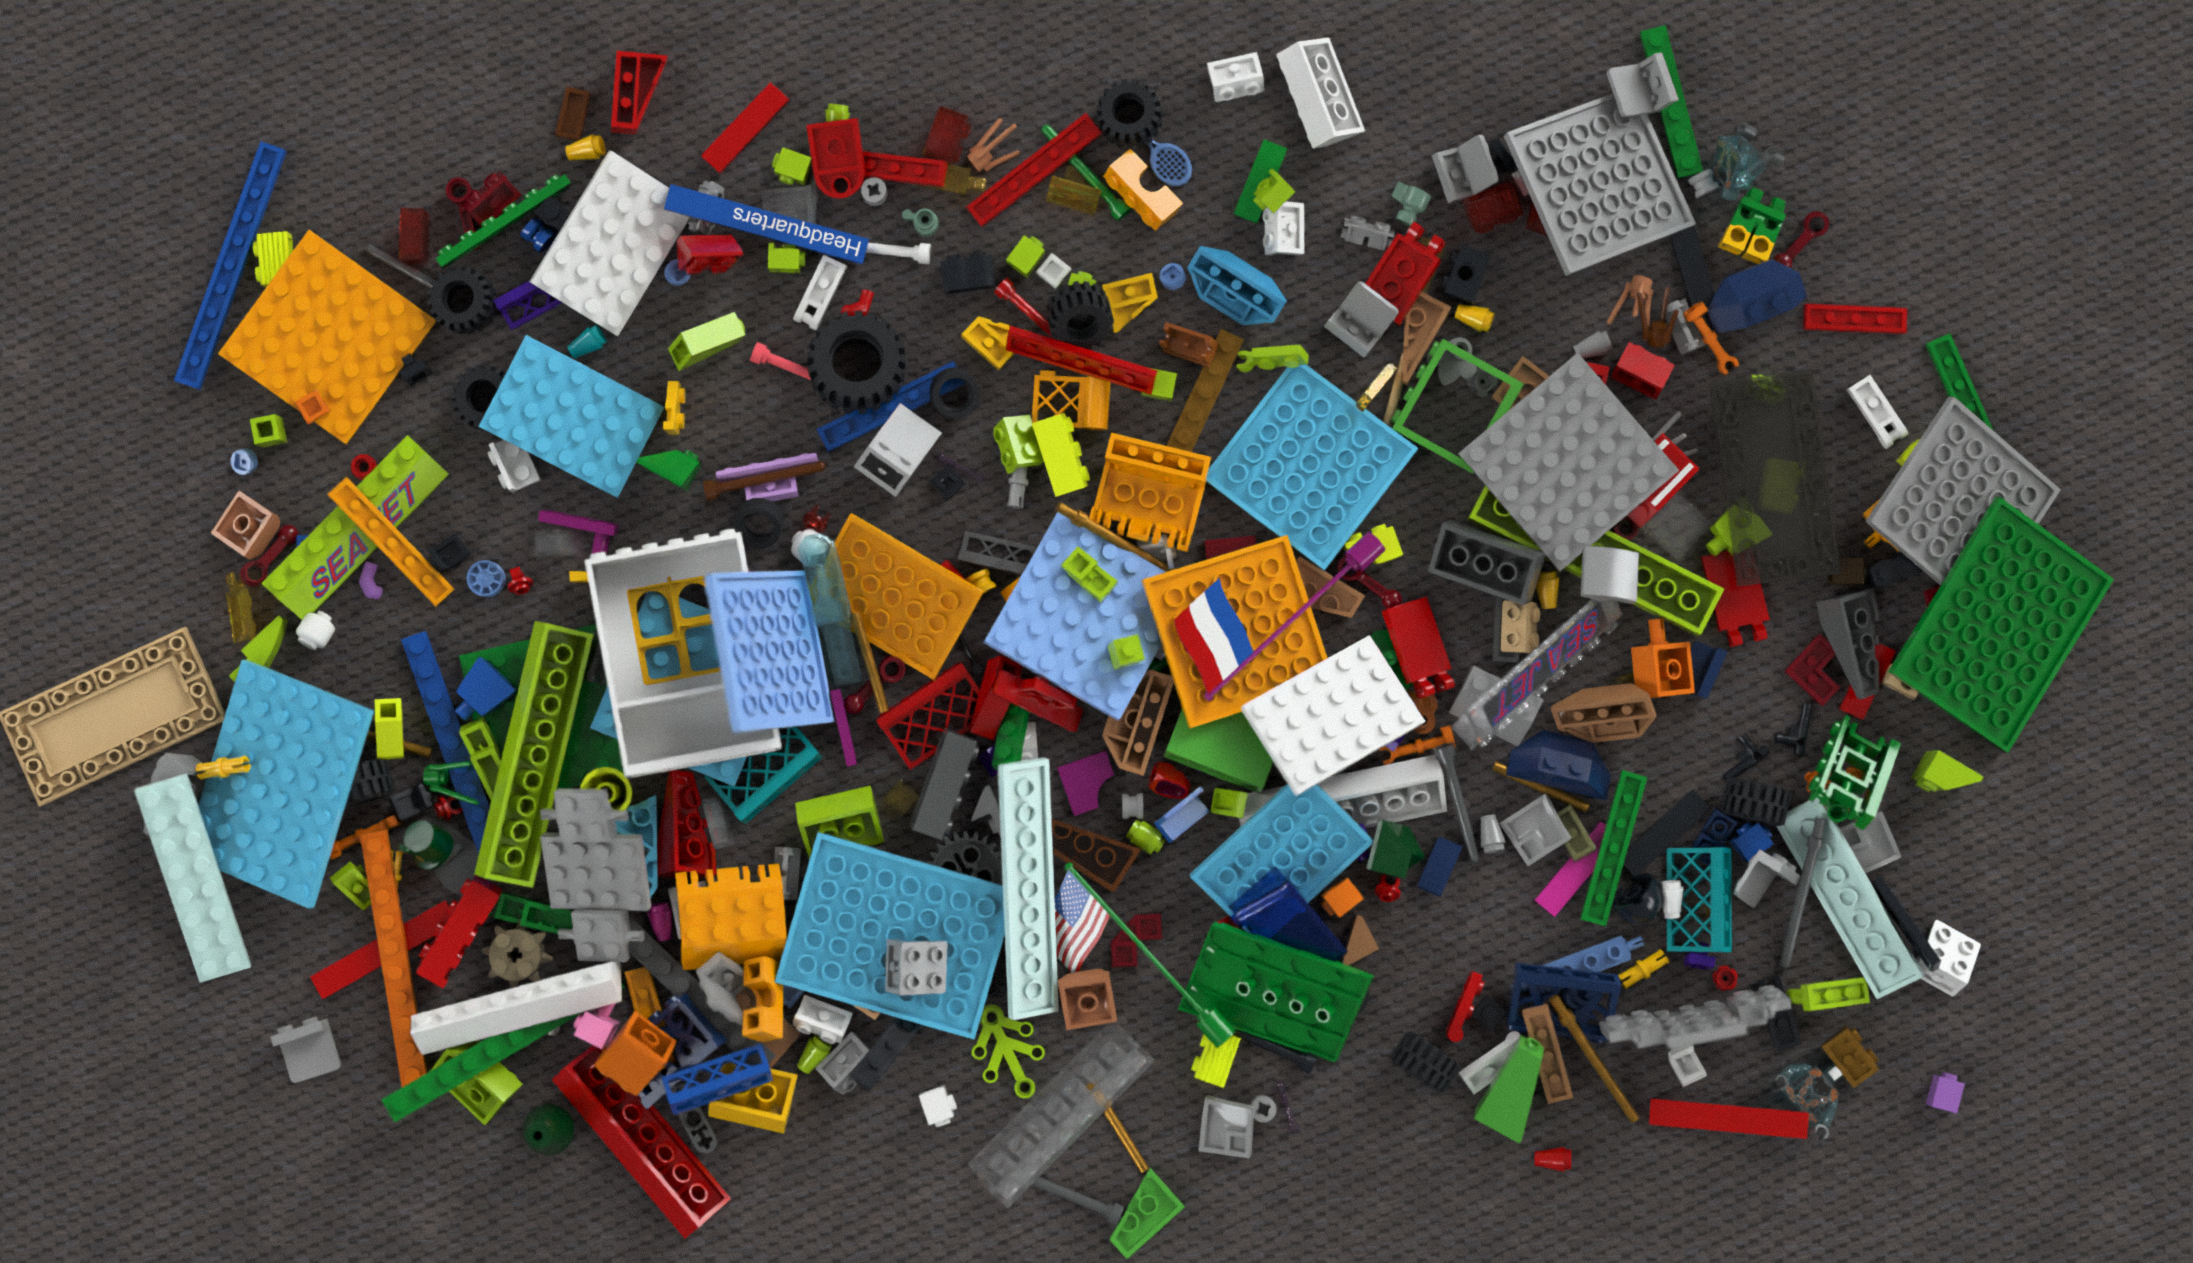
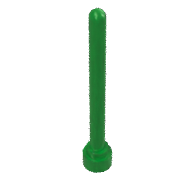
(1117, 206)

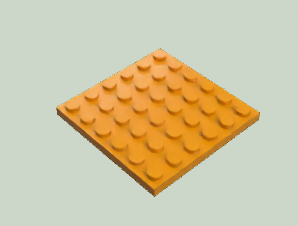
(327, 330)
(1264, 593)

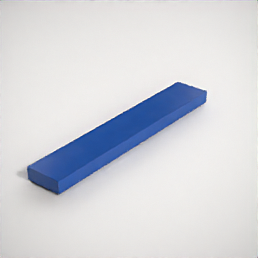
(910, 395)

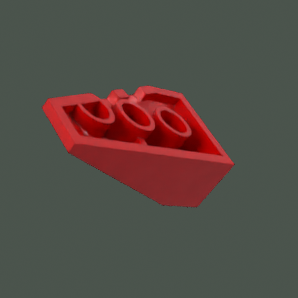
(681, 833)

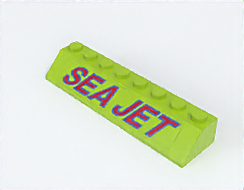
(339, 544)

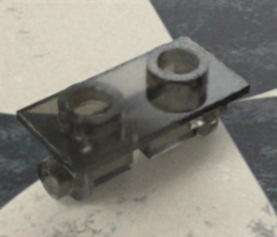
(595, 667)

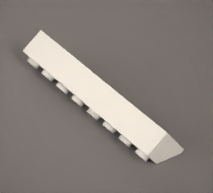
(1383, 792)
(517, 1007)

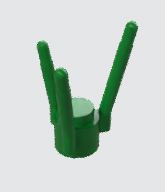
(438, 775)

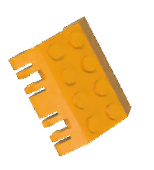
(1150, 490)
(731, 916)

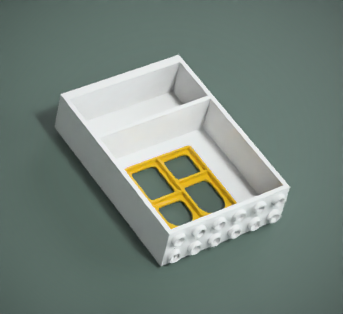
(677, 717)

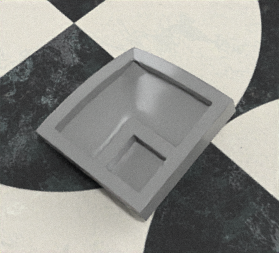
(1536, 830)
(1873, 845)
(1226, 1127)

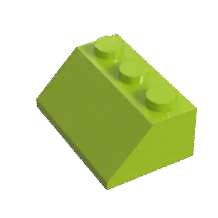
(843, 815)
(486, 1091)

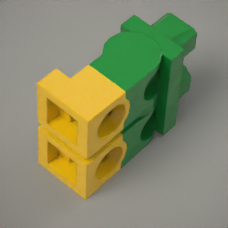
(1755, 218)

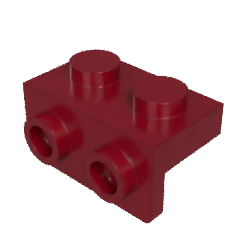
(490, 198)

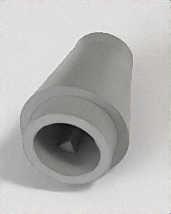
(1594, 345)
(1491, 835)

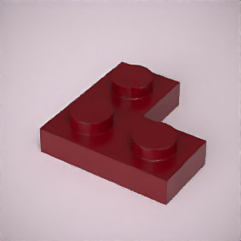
(1808, 673)

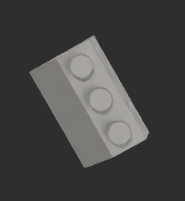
(1475, 686)

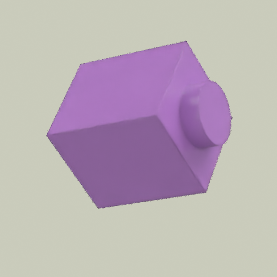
(1945, 1092)

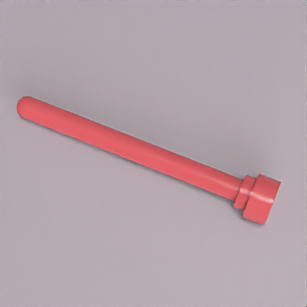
(763, 355)

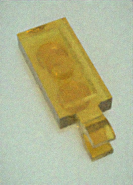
(959, 179)
(239, 610)

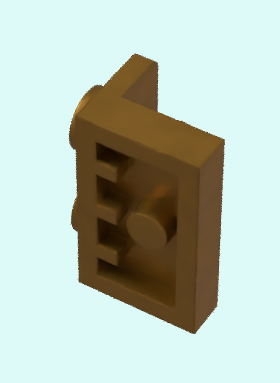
(1851, 1056)

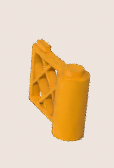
(1092, 402)

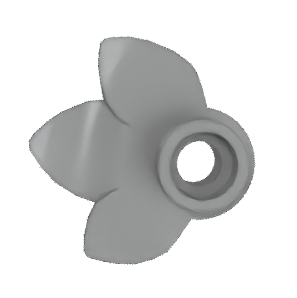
(1452, 366)

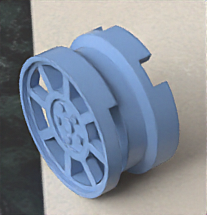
(486, 578)

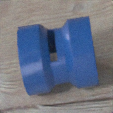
(538, 234)

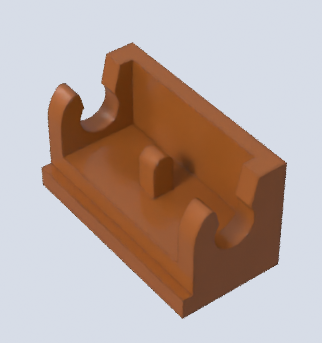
(1188, 345)

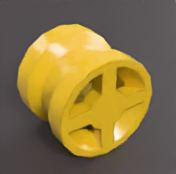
(982, 580)

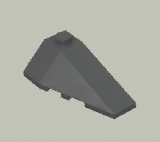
(1850, 629)

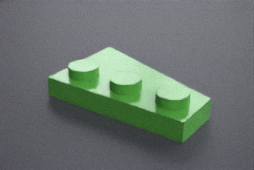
(1146, 1214)

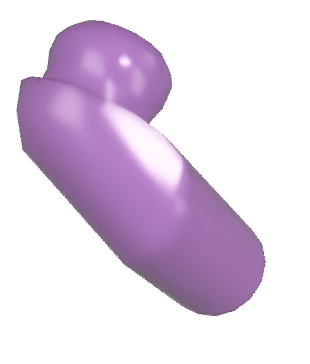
(367, 581)

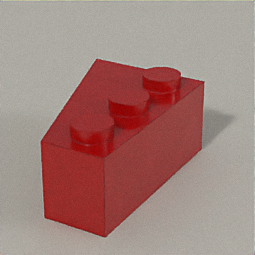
(633, 88)

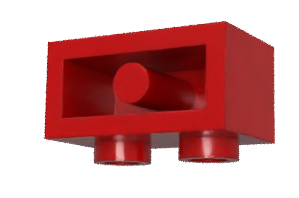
(1642, 370)

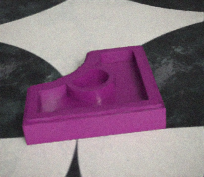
(1084, 779)

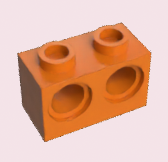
(1340, 898)

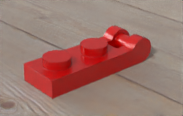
(1464, 1006)

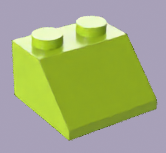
(1941, 772)

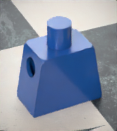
(483, 690)

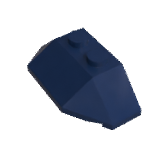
(1755, 296)
(1561, 764)

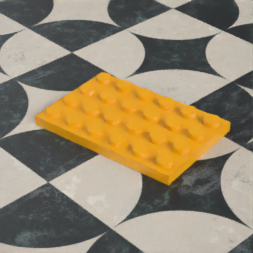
(903, 597)

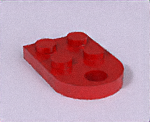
(837, 154)

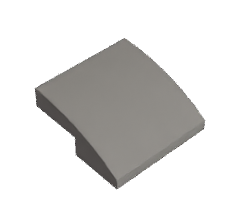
(1609, 574)

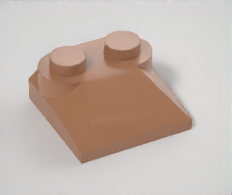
(246, 526)
(1087, 998)

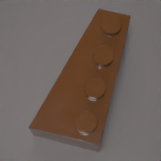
(1093, 854)

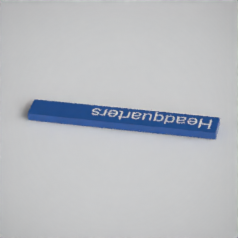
(766, 224)

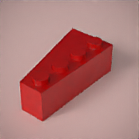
(458, 930)

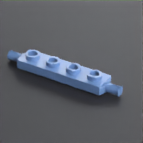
(1595, 958)

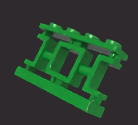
(1872, 779)

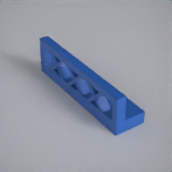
(721, 1087)

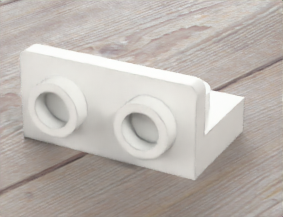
(1236, 77)
(1284, 230)
(514, 464)

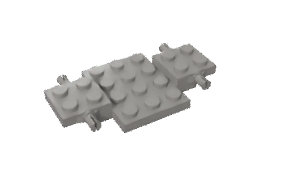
(595, 874)
(1697, 1024)

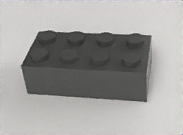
(1486, 562)
(943, 783)

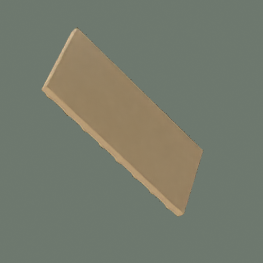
(112, 716)

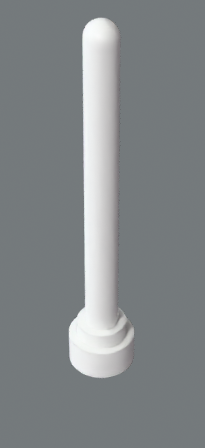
(919, 252)

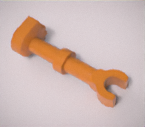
(1694, 315)
(1421, 745)
(353, 839)

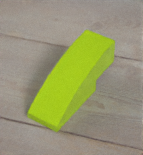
(265, 645)
(483, 752)

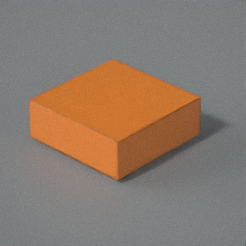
(312, 406)

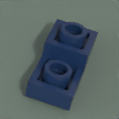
(1714, 833)
(1439, 866)

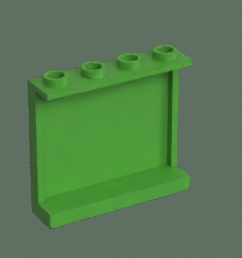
(1222, 749)

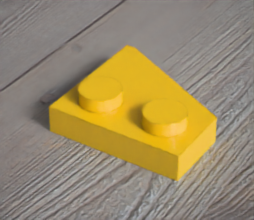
(1129, 298)
(989, 340)
(675, 419)

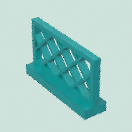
(776, 784)
(1720, 899)

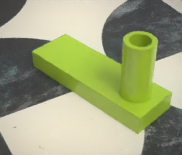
(1830, 994)

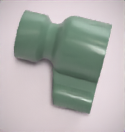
(1413, 201)
(924, 221)

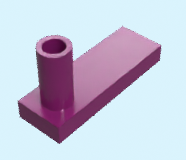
(601, 528)
(844, 731)

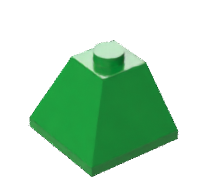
(673, 466)

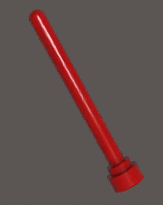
(1007, 291)

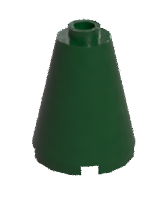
(548, 1129)

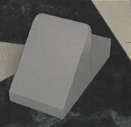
(988, 805)

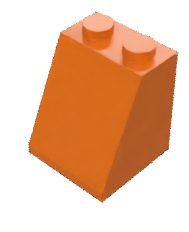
(635, 1054)

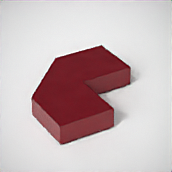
(1124, 948)

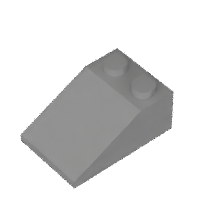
(178, 764)

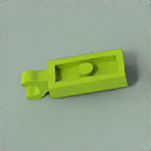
(1271, 357)

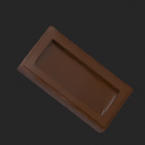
(573, 114)

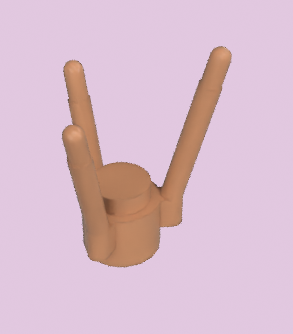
(980, 155)
(1638, 284)

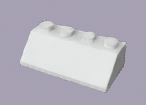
(1320, 92)

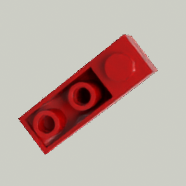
(989, 707)

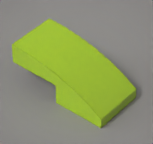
(1088, 574)

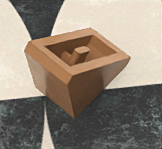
(1359, 942)

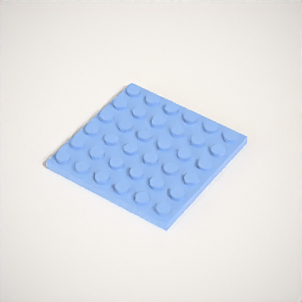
(1065, 631)
(768, 650)

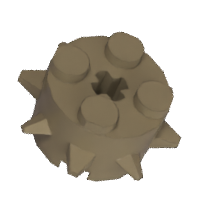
(532, 954)

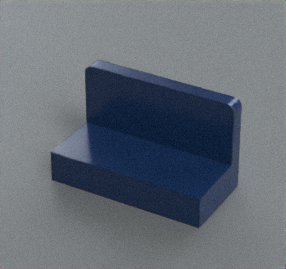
(1706, 666)

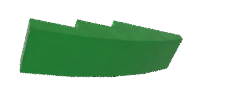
(531, 912)

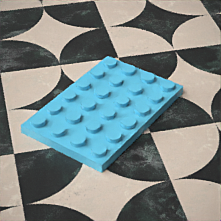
(571, 416)
(1298, 834)

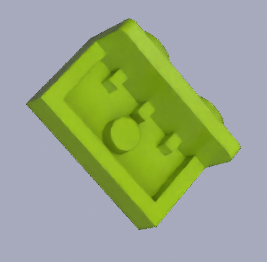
(1017, 443)

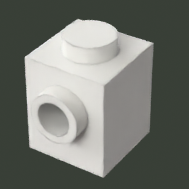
(938, 1106)

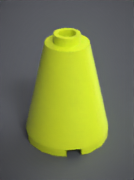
(616, 784)

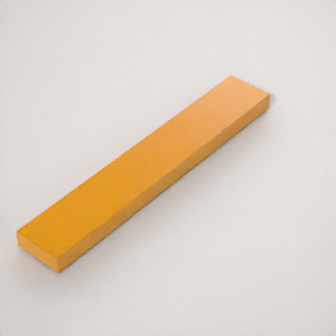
(390, 541)

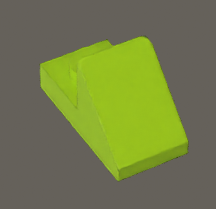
(353, 884)

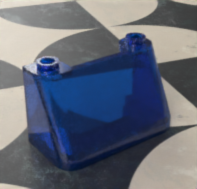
(1281, 914)

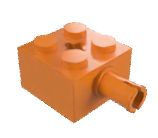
(1662, 667)

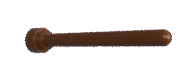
(714, 488)

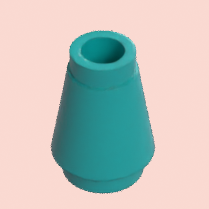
(588, 341)

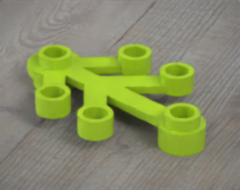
(1005, 1046)

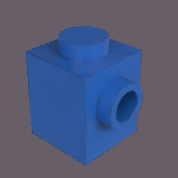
(1751, 839)

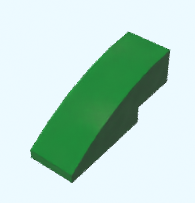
(1269, 157)

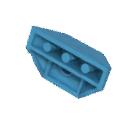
(1235, 287)

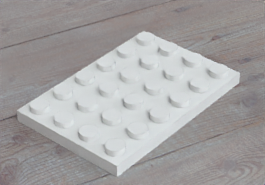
(610, 244)
(1332, 715)

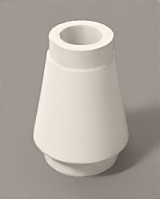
(1672, 898)

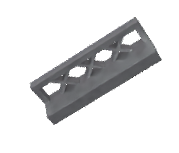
(991, 561)

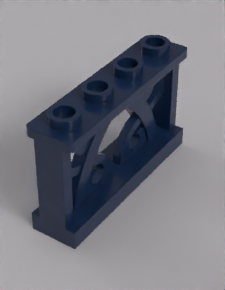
(1540, 976)
(699, 1047)

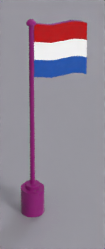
(1218, 638)

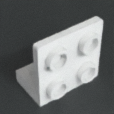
(1956, 955)

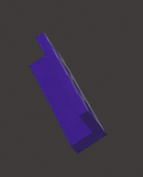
(518, 295)

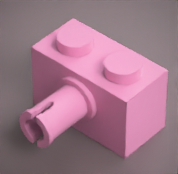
(597, 1026)

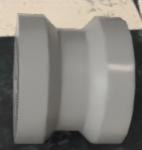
(1703, 183)
(876, 195)
(1132, 806)
(1261, 1105)

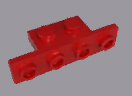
(1040, 699)

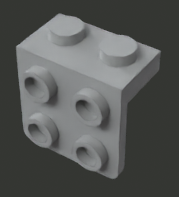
(1642, 87)
(1466, 169)
(1362, 318)
(1759, 875)
(721, 982)
(308, 1049)

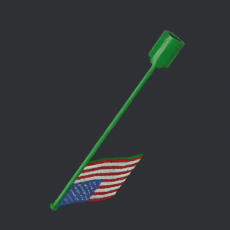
(1080, 925)

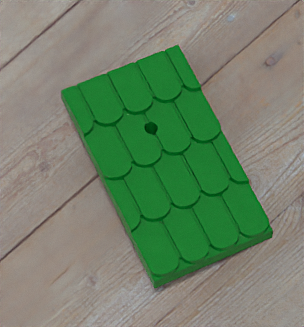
(1277, 991)

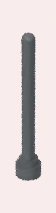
(1445, 754)
(1110, 1211)

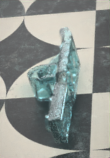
(830, 605)

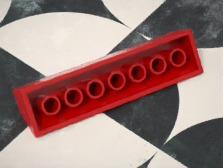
(643, 1144)

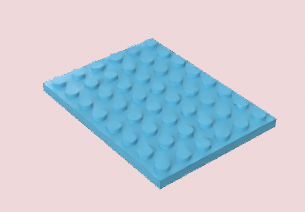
(286, 811)
(866, 895)

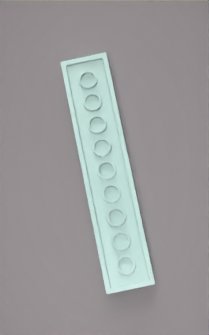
(1028, 888)

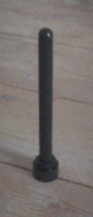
(1304, 1060)

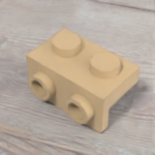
(1519, 627)

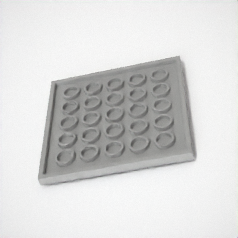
(1598, 182)
(1568, 462)
(1949, 487)

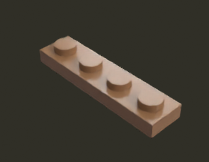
(1552, 1067)

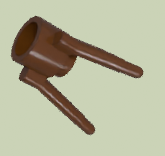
(1658, 333)

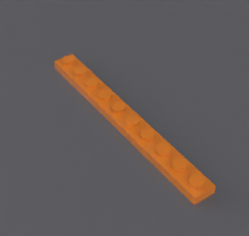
(393, 952)

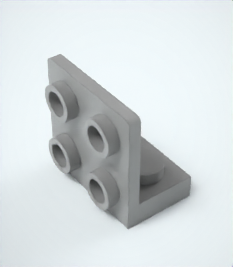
(915, 967)

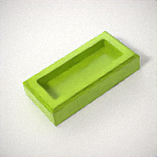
(1229, 802)

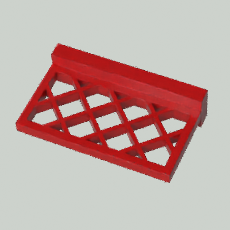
(917, 700)

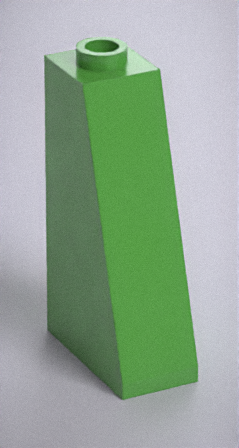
(1510, 1094)

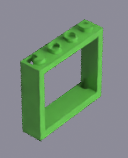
(1424, 374)

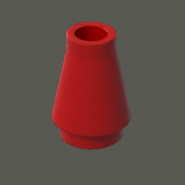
(1554, 1158)

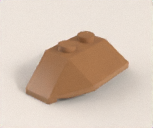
(1605, 713)
(1135, 733)

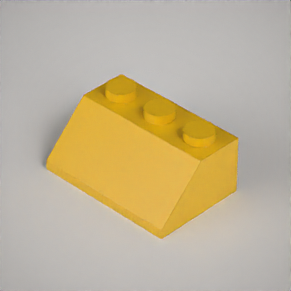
(760, 1106)

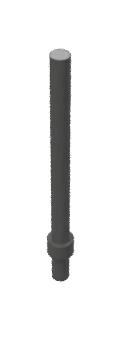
(1814, 844)

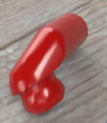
(862, 305)

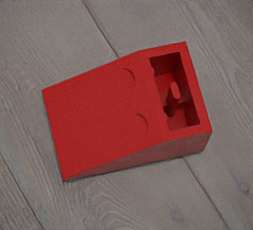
(707, 253)

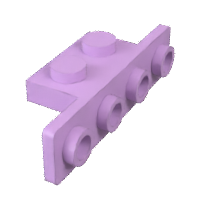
(773, 490)

